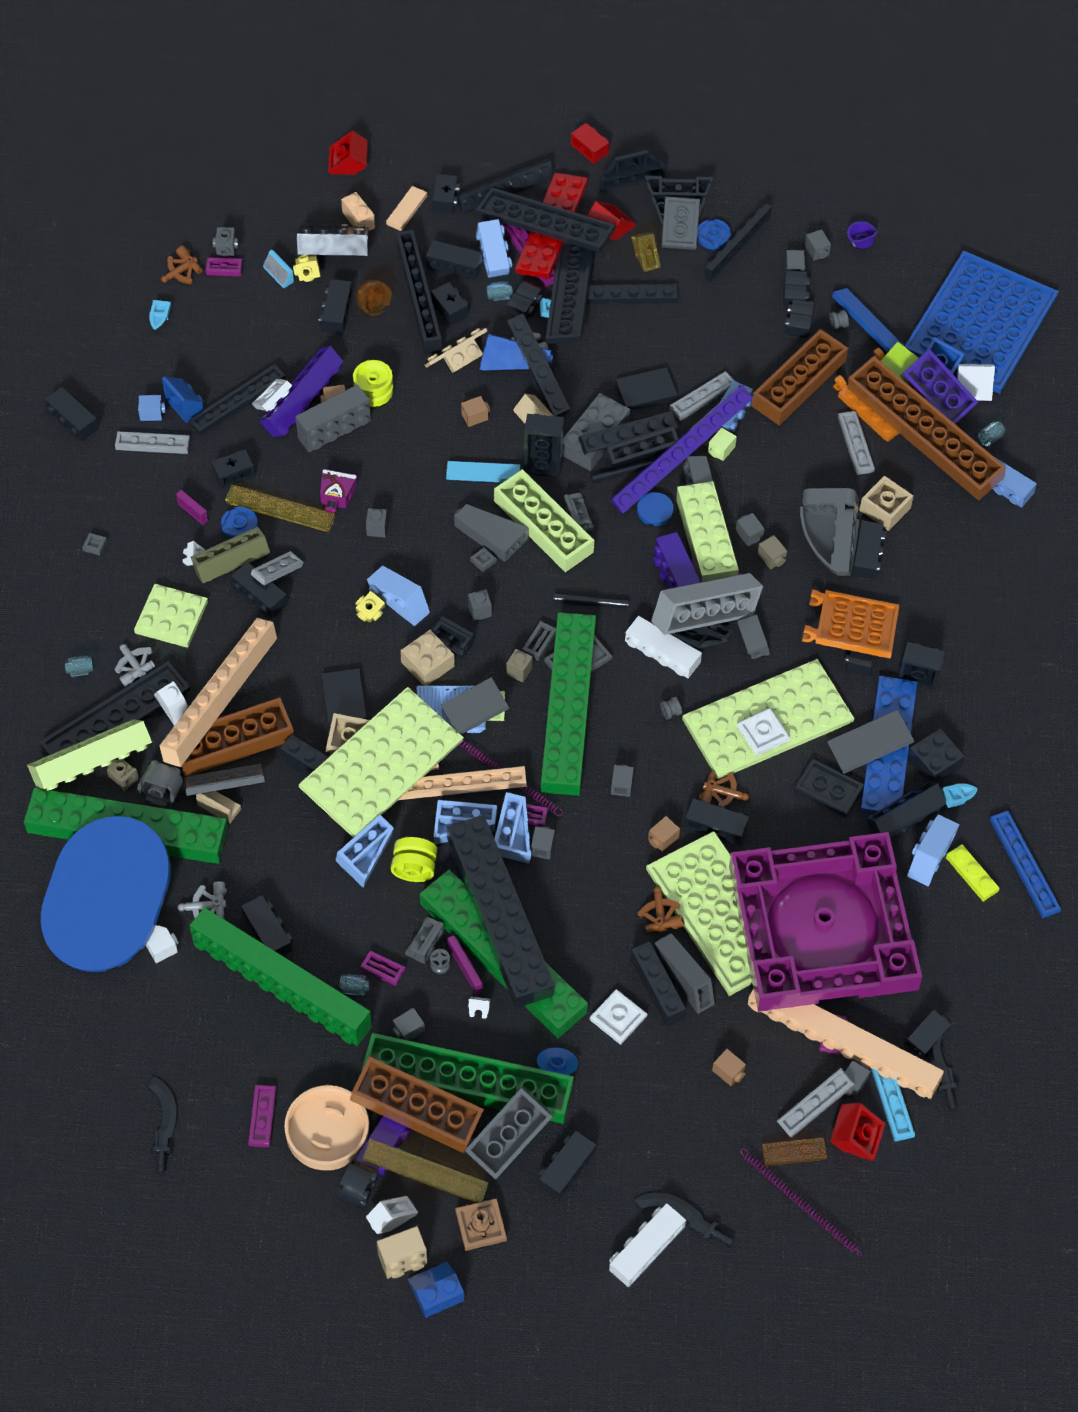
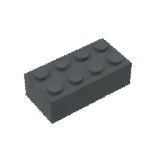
(600, 415)
(333, 418)
(509, 1132)

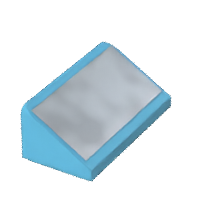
(278, 269)

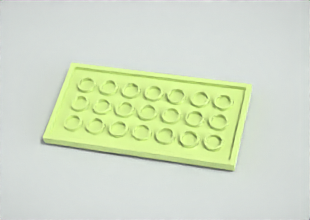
(799, 698)
(381, 762)
(703, 886)

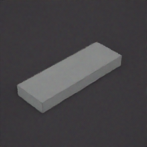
(277, 568)

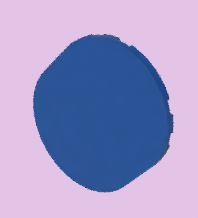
(105, 894)

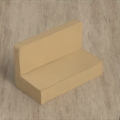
(531, 405)
(218, 805)

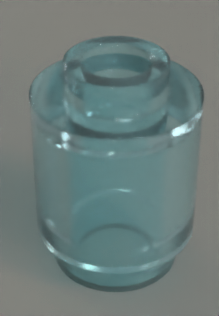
(499, 291)
(991, 433)
(78, 666)
(354, 984)

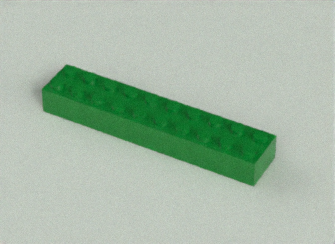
(568, 704)
(183, 833)
(452, 905)
(280, 977)
(473, 1077)

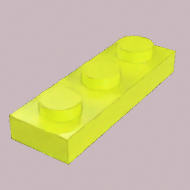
(972, 872)

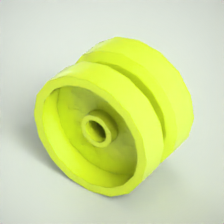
(375, 380)
(414, 859)

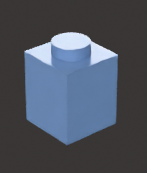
(151, 407)

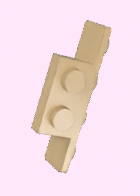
(460, 355)

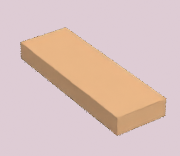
(406, 208)

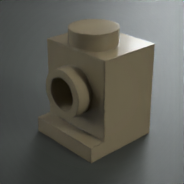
(122, 773)

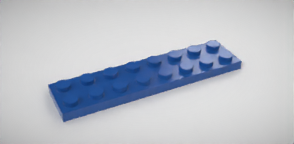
(887, 774)

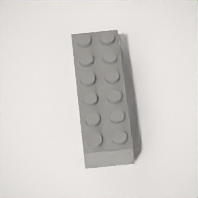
(706, 603)

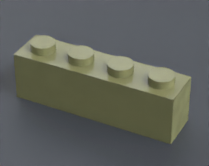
(230, 555)

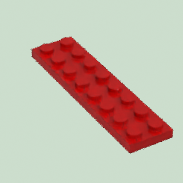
(542, 251)

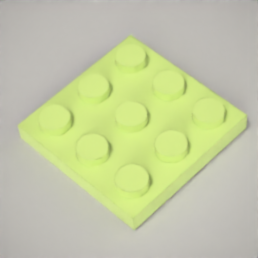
(171, 615)

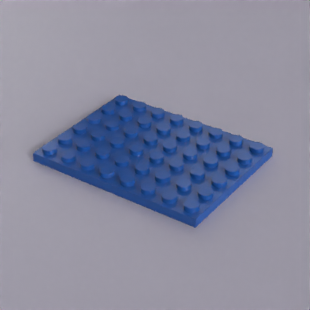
(984, 315)

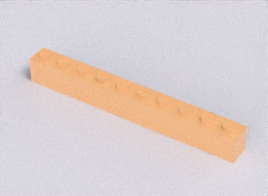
(218, 692)
(859, 1045)

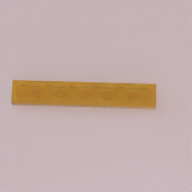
(280, 508)
(425, 1171)

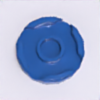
(713, 234)
(655, 509)
(238, 521)

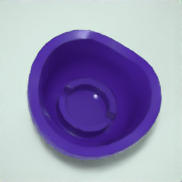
(861, 234)

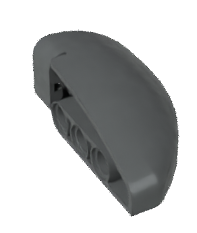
(831, 526)

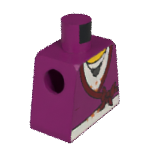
(337, 489)

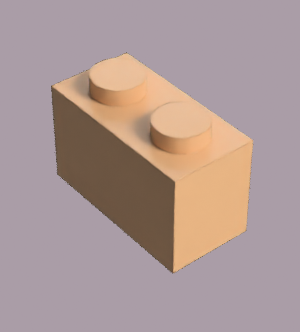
(357, 211)

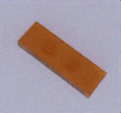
(794, 1151)

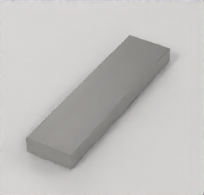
(701, 396)
(152, 442)
(856, 442)
(815, 1103)

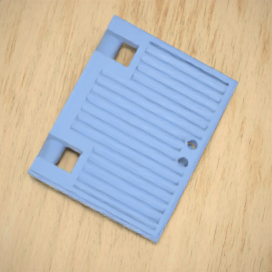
(437, 695)

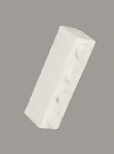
(662, 647)
(647, 1245)

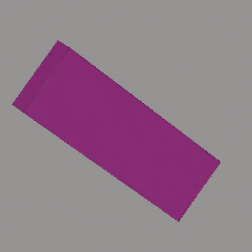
(465, 965)
(262, 1116)

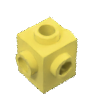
(306, 268)
(373, 601)

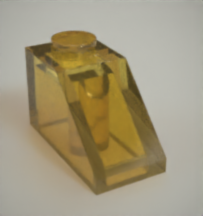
(646, 251)

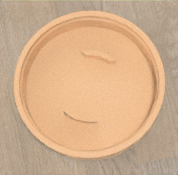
(326, 1128)

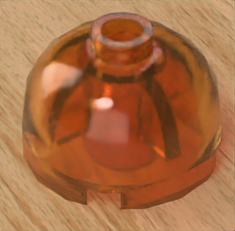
(373, 297)

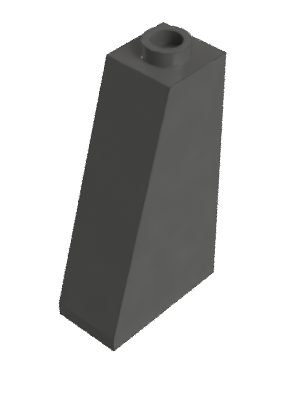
(491, 531)
(686, 973)

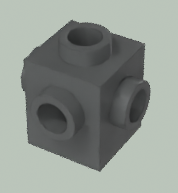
(225, 241)

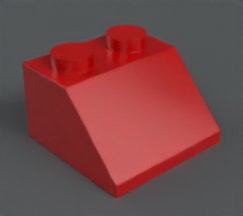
(348, 154)
(611, 214)
(858, 1131)

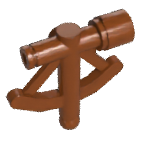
(188, 263)
(711, 789)
(662, 921)

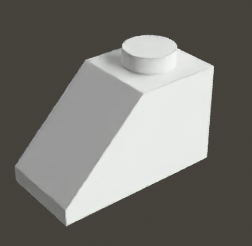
(172, 702)
(162, 944)
(391, 1214)

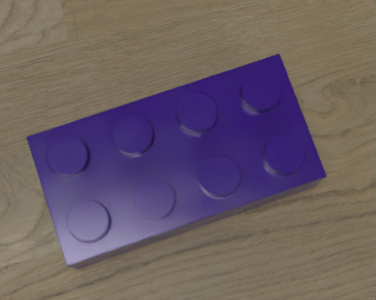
(939, 386)
(673, 562)

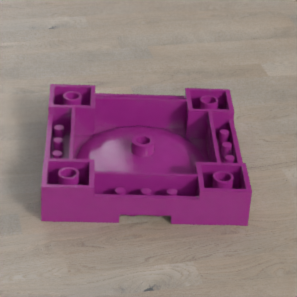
(796, 955)

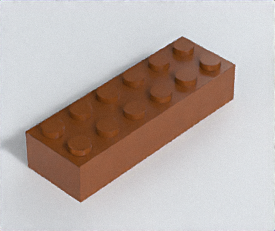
(799, 377)
(240, 736)
(416, 1104)

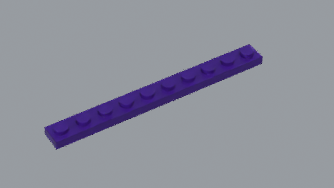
(681, 449)

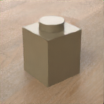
(772, 552)
(519, 665)

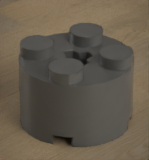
(160, 783)

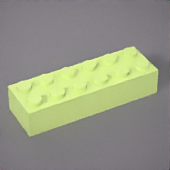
(547, 522)
(706, 531)
(89, 754)

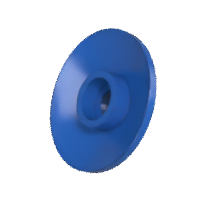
(557, 1061)

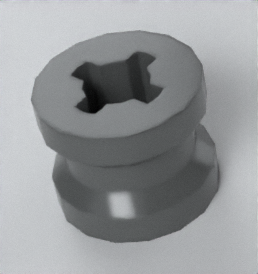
(838, 319)
(670, 708)
(440, 956)

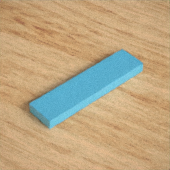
(480, 471)
(894, 1107)

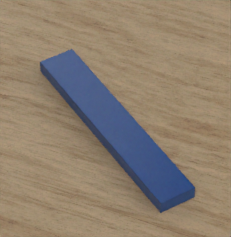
(866, 319)
(1025, 864)

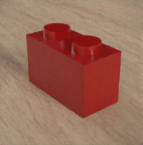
(590, 143)

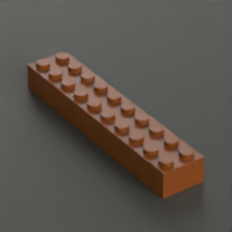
(926, 428)

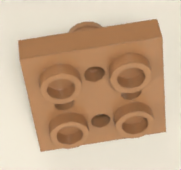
(478, 1216)

